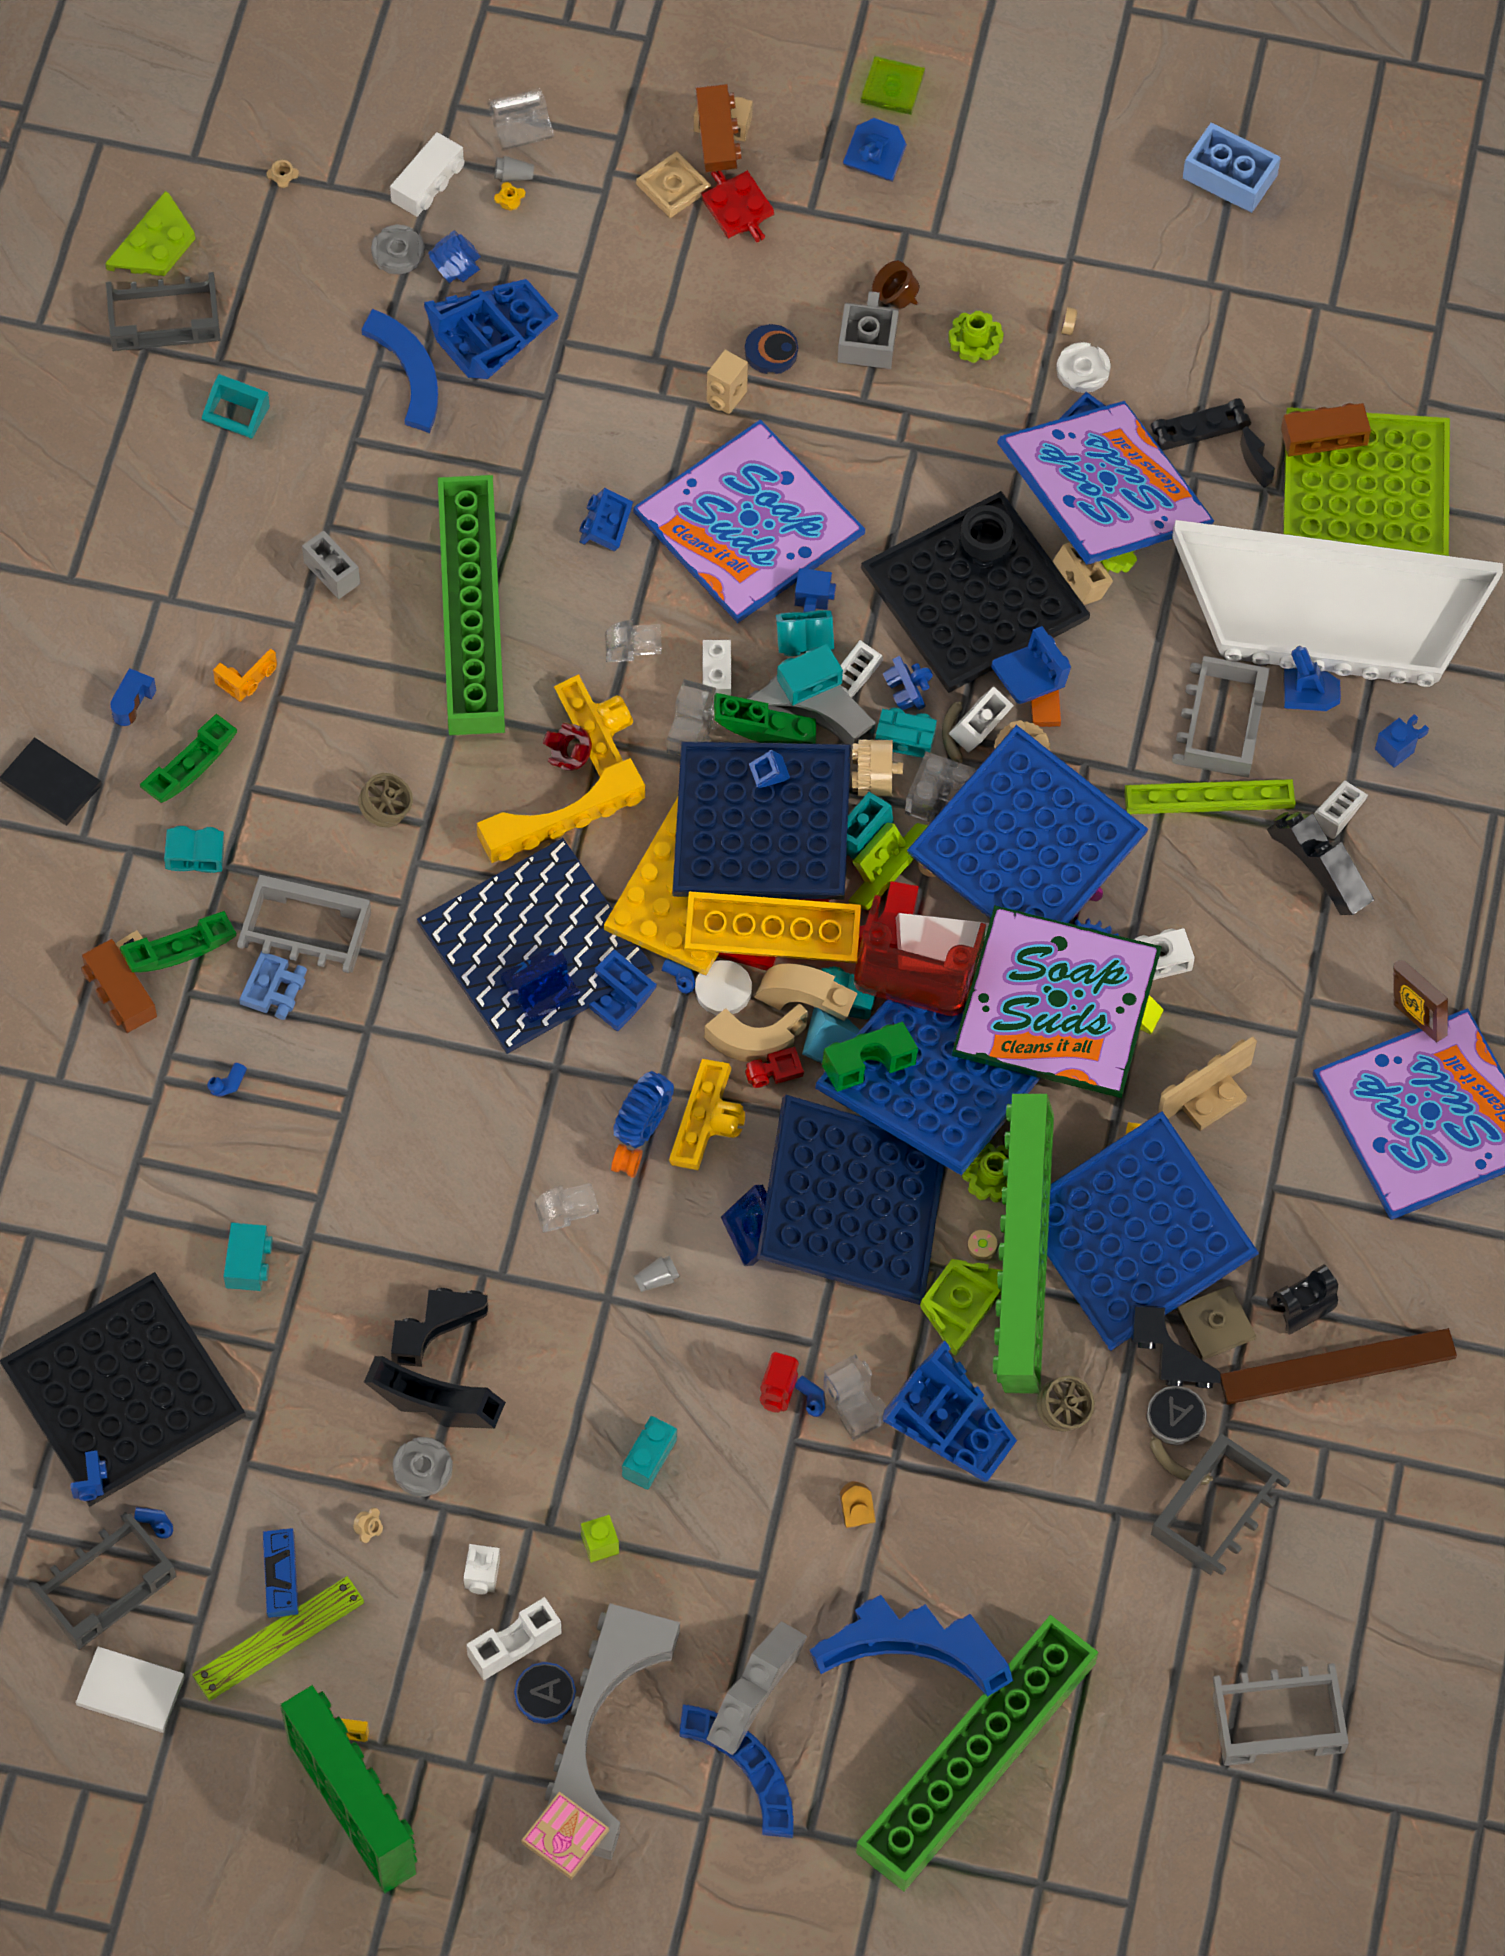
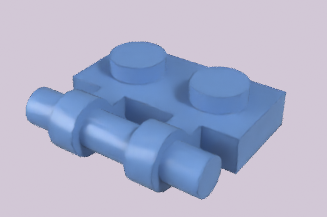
(265, 981)

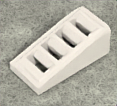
(853, 657)
(1331, 823)

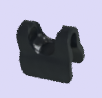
(1307, 1299)

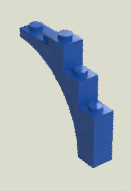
(919, 1634)

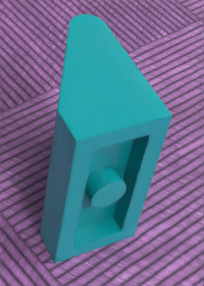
(239, 394)

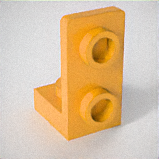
(240, 687)

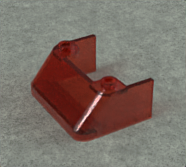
(914, 977)

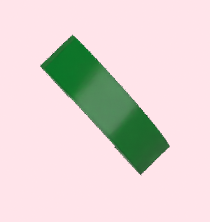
(191, 762)
(179, 947)

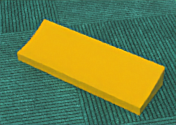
(772, 927)

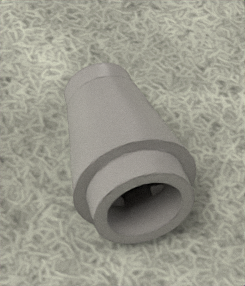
(512, 169)
(657, 1274)

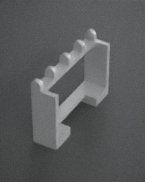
(1215, 761)
(280, 891)
(1246, 1752)

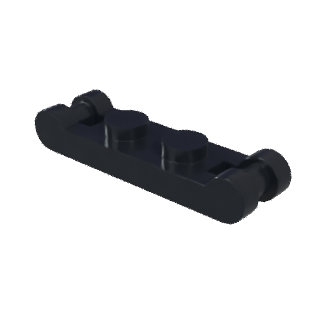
(1201, 425)

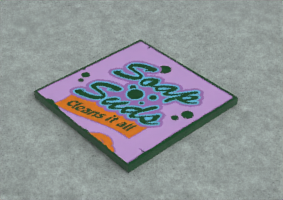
(1057, 1001)

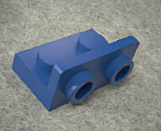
(606, 519)

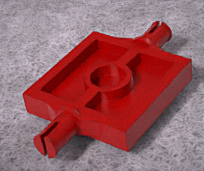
(738, 204)

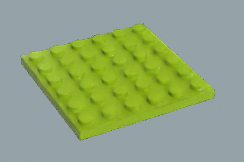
(1377, 492)

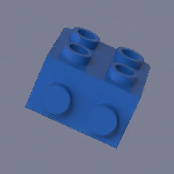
(1033, 669)

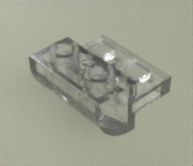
(521, 118)

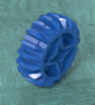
(643, 1109)

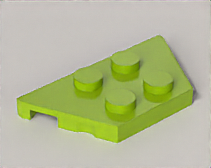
(155, 241)
(960, 1300)

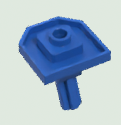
(876, 149)
(1308, 686)

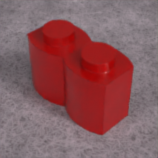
(779, 1382)

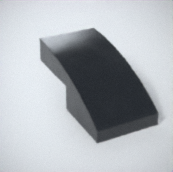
(1252, 451)

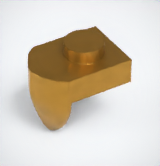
(856, 1504)

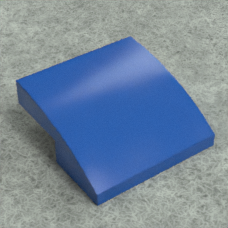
(630, 991)

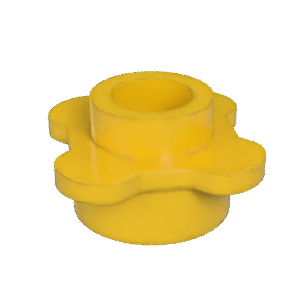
(507, 202)

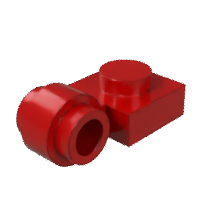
(782, 1064)

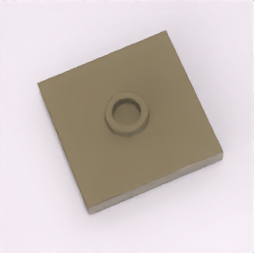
(1216, 1322)

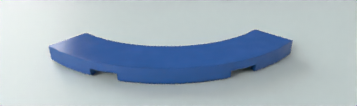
(415, 362)
(757, 1766)

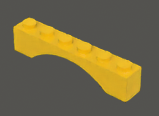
(510, 833)

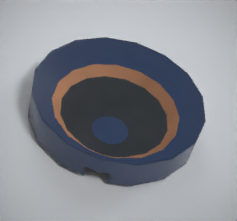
(771, 349)

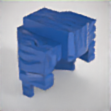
(455, 257)

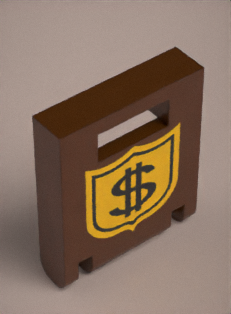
(1416, 998)

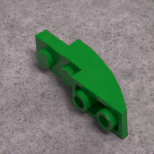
(760, 724)

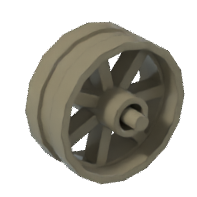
(385, 800)
(1065, 1403)

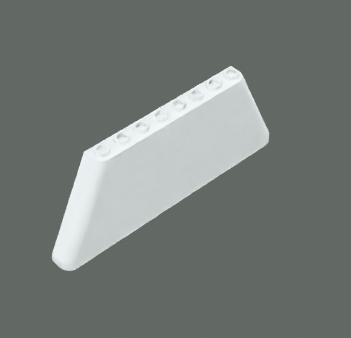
(1345, 602)

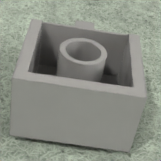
(868, 334)

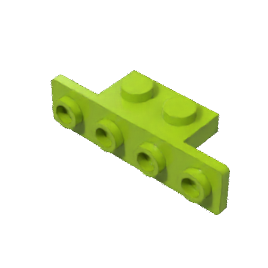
(883, 862)

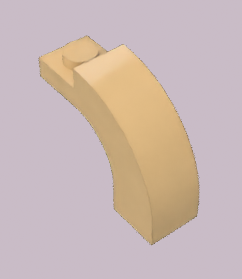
(806, 985)
(752, 1043)

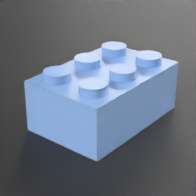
(1231, 167)

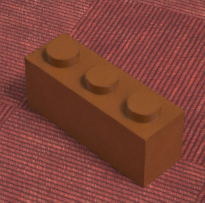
(718, 127)
(1325, 429)
(118, 986)

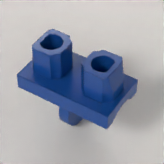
(901, 674)

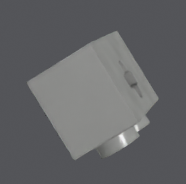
(331, 564)

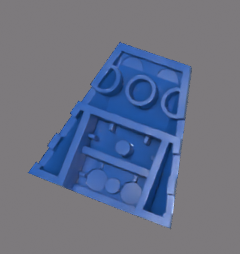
(489, 326)
(950, 1416)

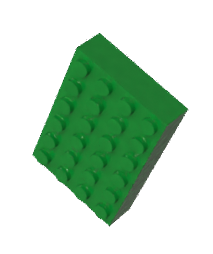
(350, 1788)

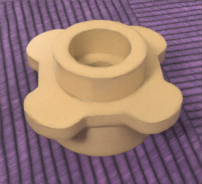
(280, 167)
(368, 1524)

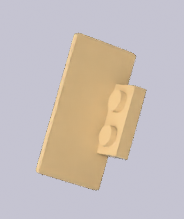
(1211, 1091)

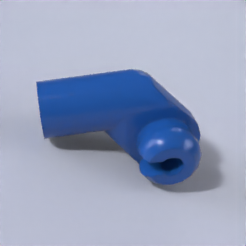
(683, 975)
(230, 1084)
(814, 1396)
(157, 1519)

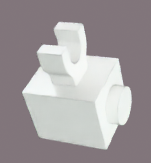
(481, 1569)

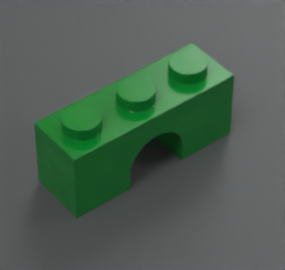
(889, 1045)

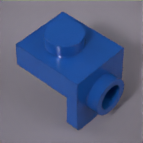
(96, 1472)

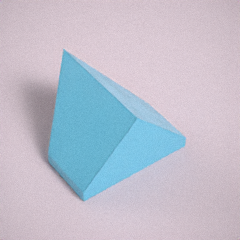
(824, 1031)

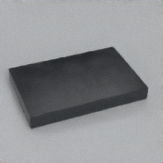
(50, 781)

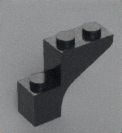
(444, 1313)
(1175, 1361)

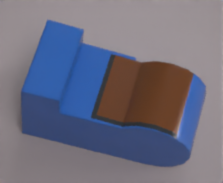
(130, 695)

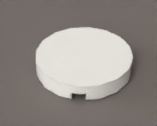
(1083, 367)
(724, 987)

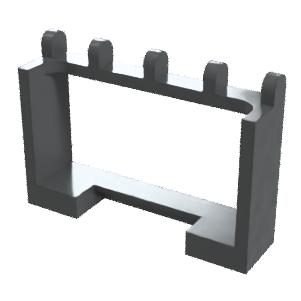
(129, 338)
(1221, 1447)
(95, 1625)

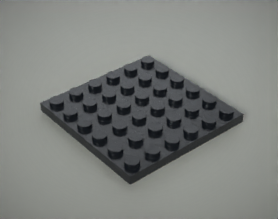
(969, 608)
(123, 1385)

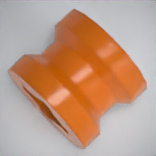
(626, 1160)

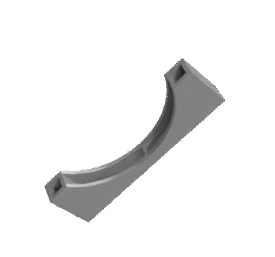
(625, 1645)

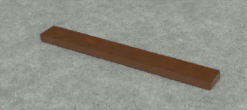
(1338, 1366)

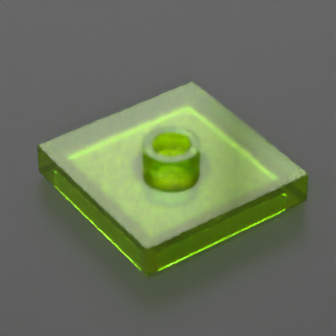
(892, 85)

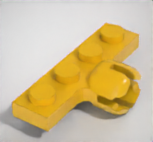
(599, 720)
(706, 1115)

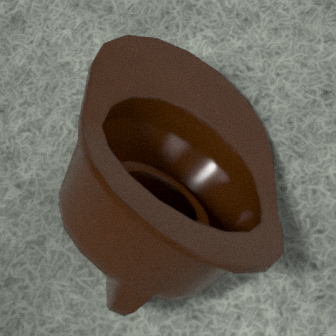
(896, 285)

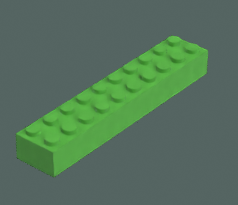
(471, 605)
(1024, 1243)
(976, 1754)

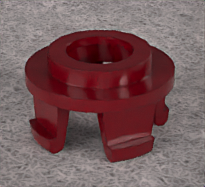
(559, 742)

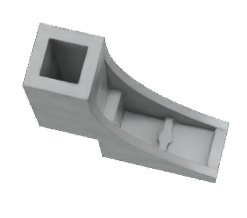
(831, 709)
(750, 1692)

